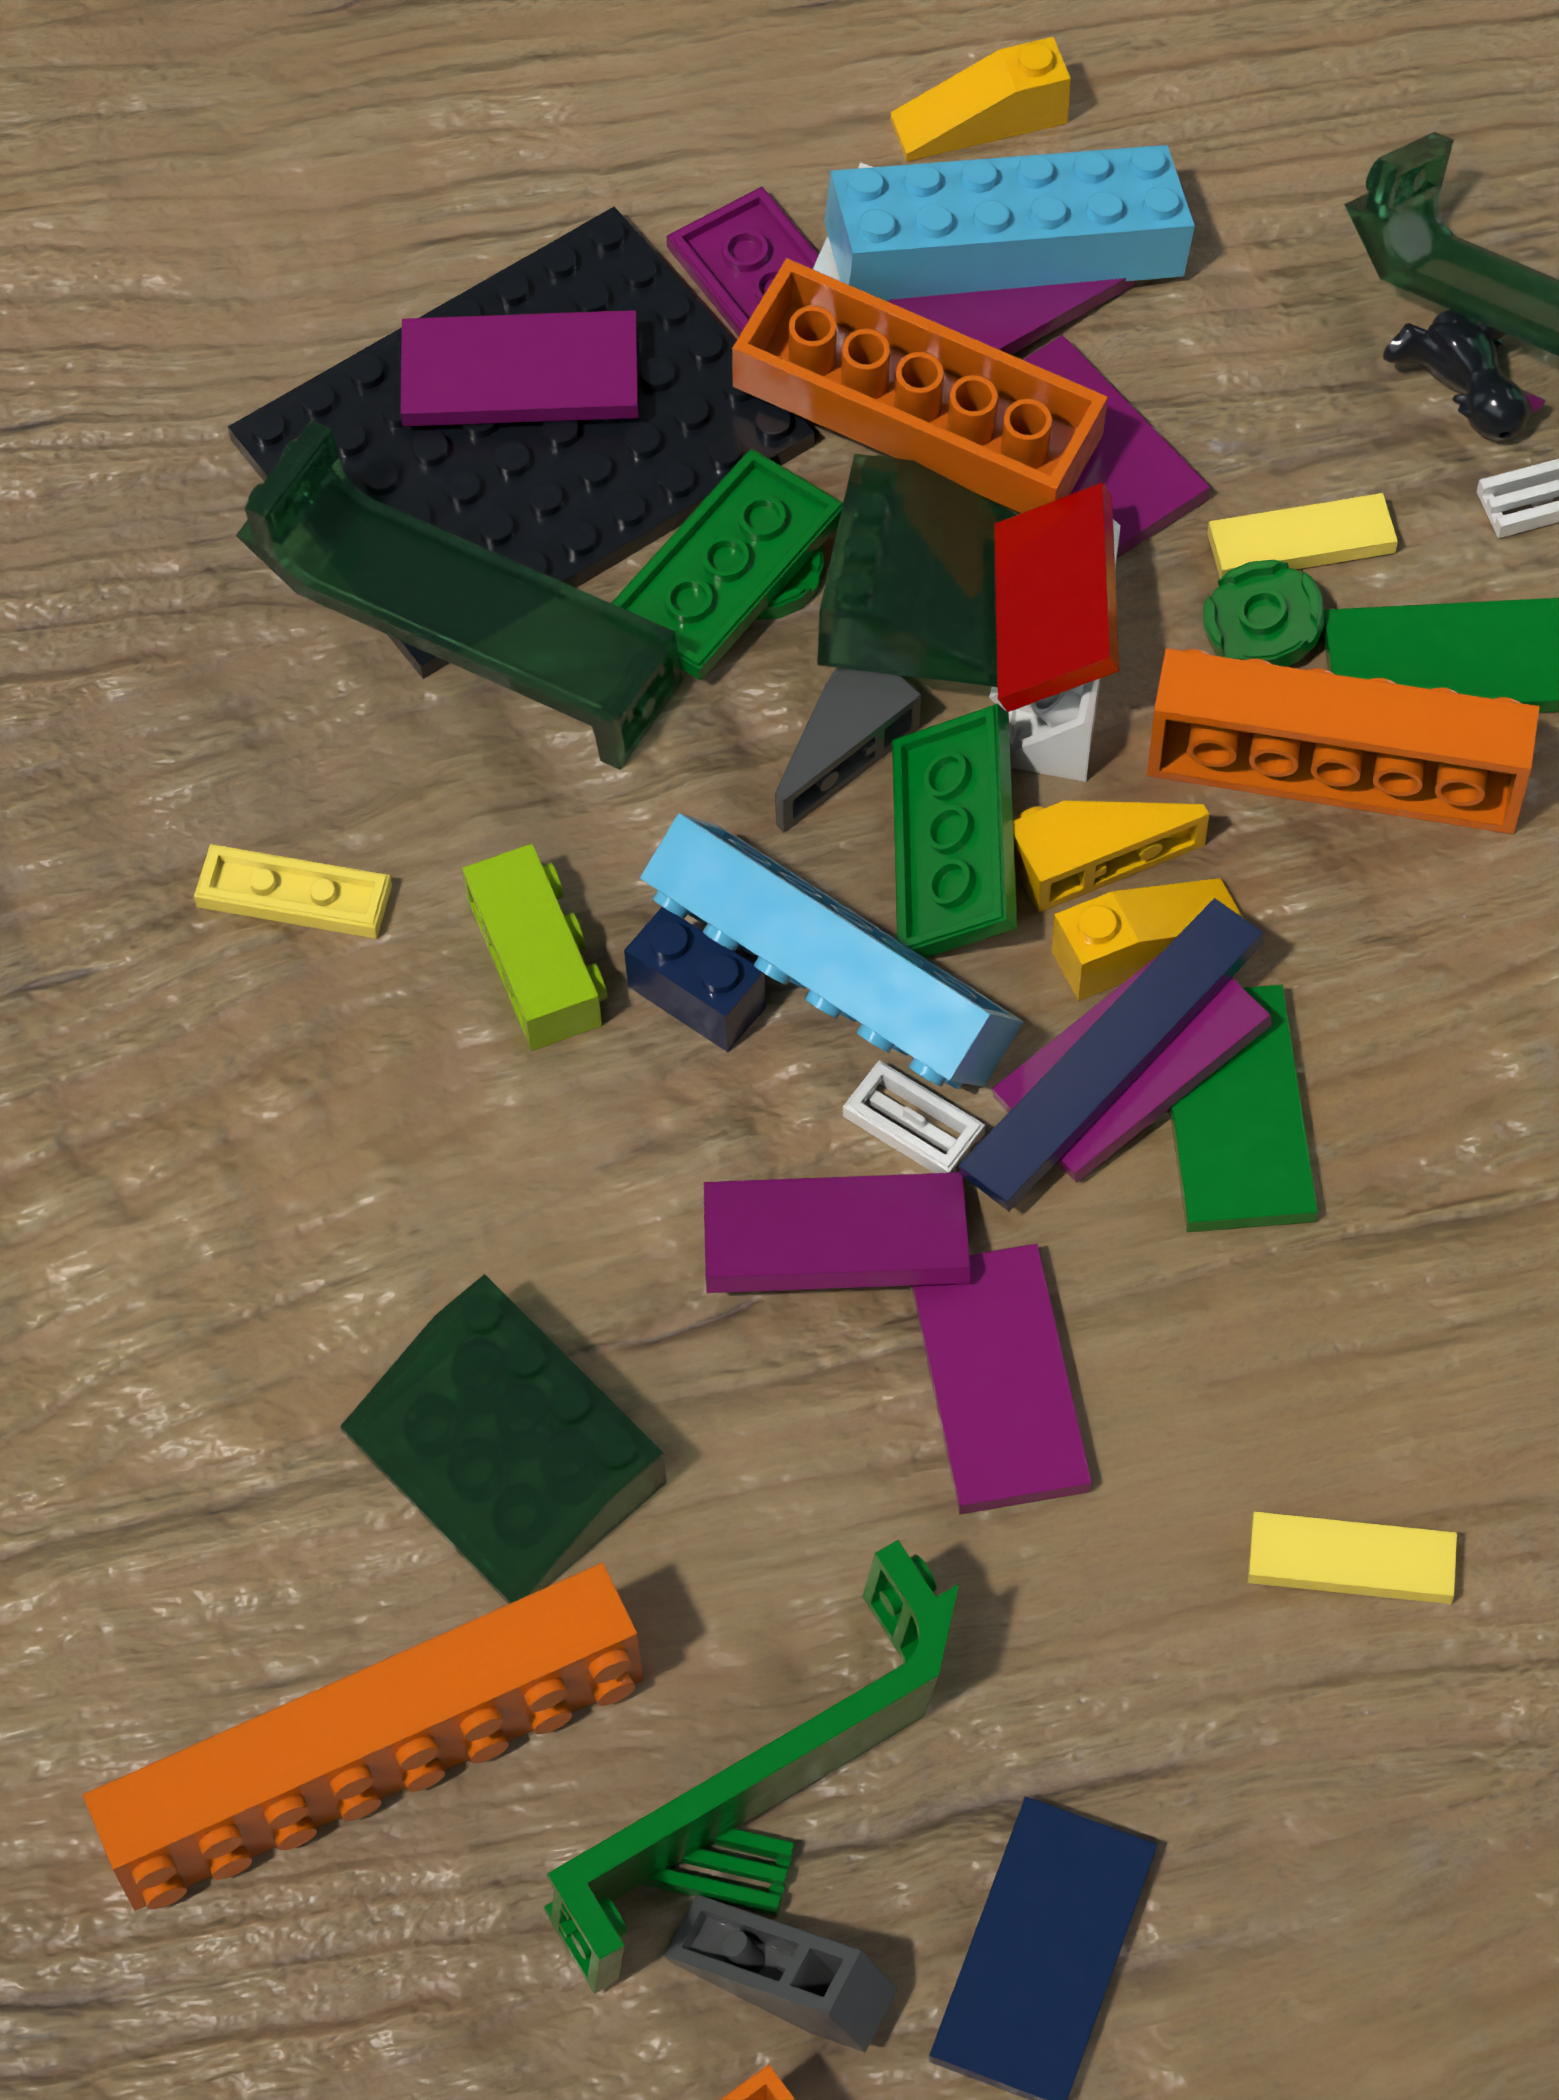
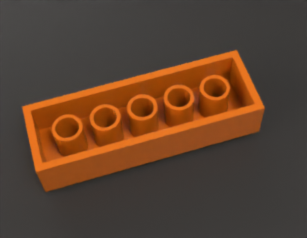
(917, 389)
(1342, 740)

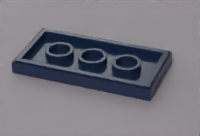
(1043, 1953)

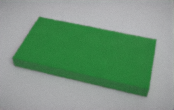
(731, 558)
(1462, 646)
(954, 833)
(1245, 1136)

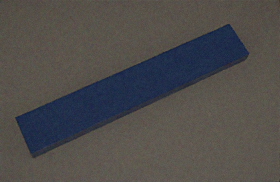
(1111, 1054)

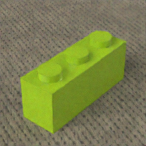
(535, 946)

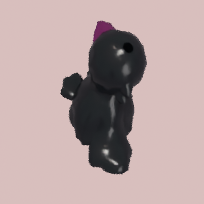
(1466, 359)

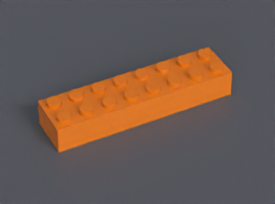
(366, 1738)

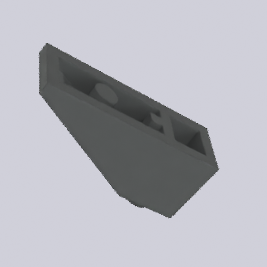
(844, 737)
(784, 1971)

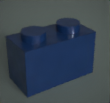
(695, 979)

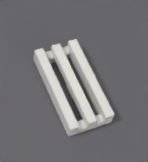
(1518, 488)
(902, 1140)

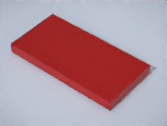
(1055, 598)

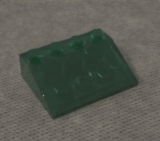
(911, 576)
(504, 1443)

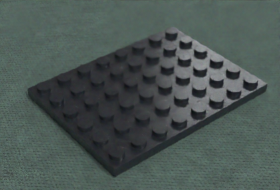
(549, 492)

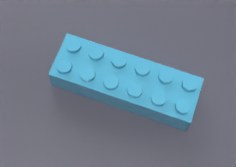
(1009, 222)
(832, 952)

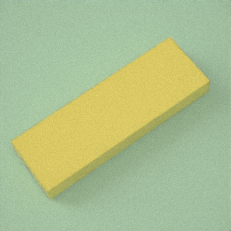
(1305, 534)
(293, 891)
(1352, 1557)

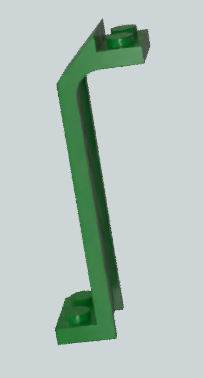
(918, 1626)

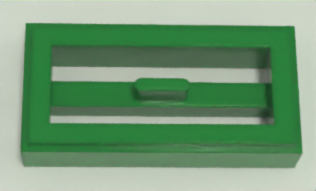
(728, 1893)

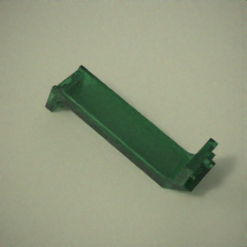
(1419, 254)
(459, 599)

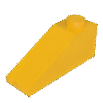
(992, 100)
(1095, 843)
(1124, 930)

